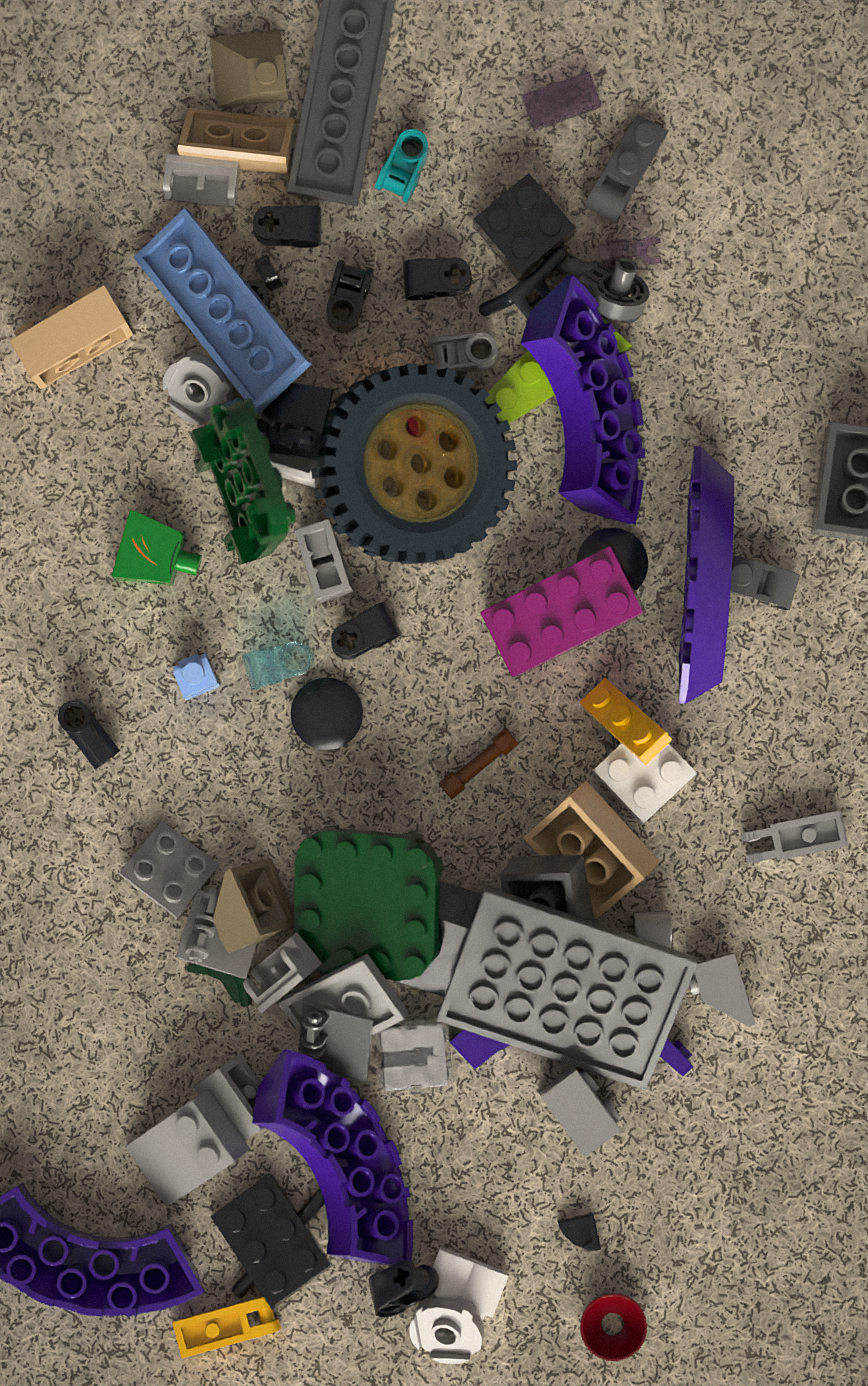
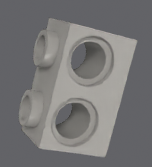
(324, 561)

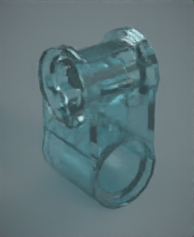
(271, 664)

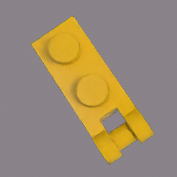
(223, 1326)

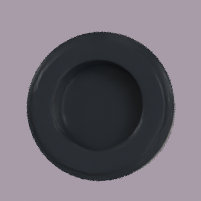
(268, 273)

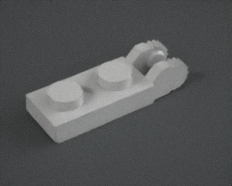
(800, 837)

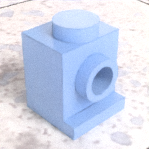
(195, 676)

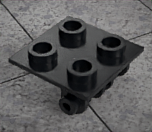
(296, 420)

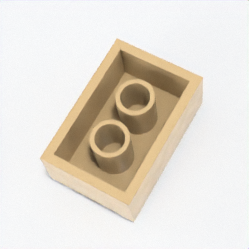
(70, 336)
(610, 849)

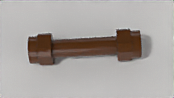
(502, 743)

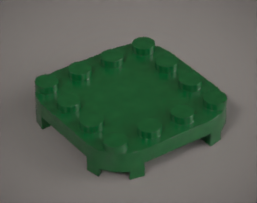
(244, 479)
(369, 897)

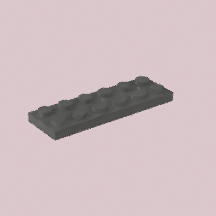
(341, 100)

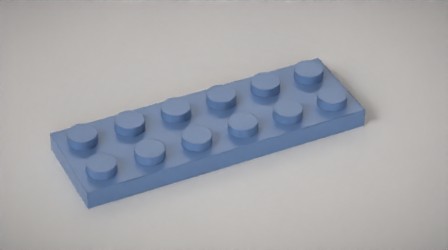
(222, 310)

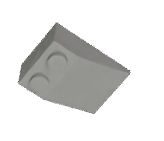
(188, 1148)

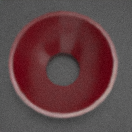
(622, 1344)

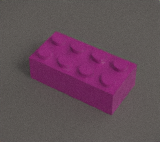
(563, 612)

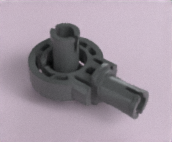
(611, 286)

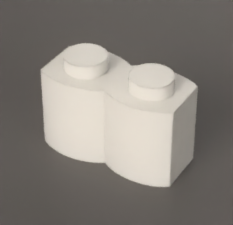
(469, 1280)

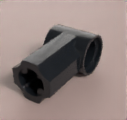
(90, 736)

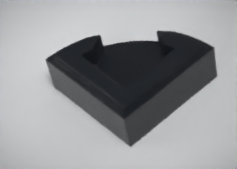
(581, 1231)

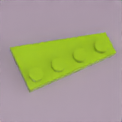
(527, 386)

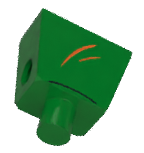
(152, 553)

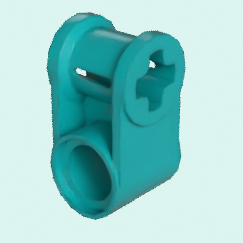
(402, 172)

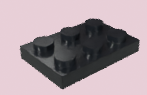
(271, 1240)

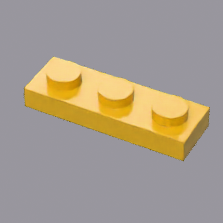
(625, 721)

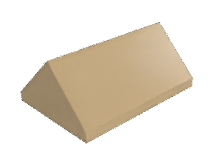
(251, 140)

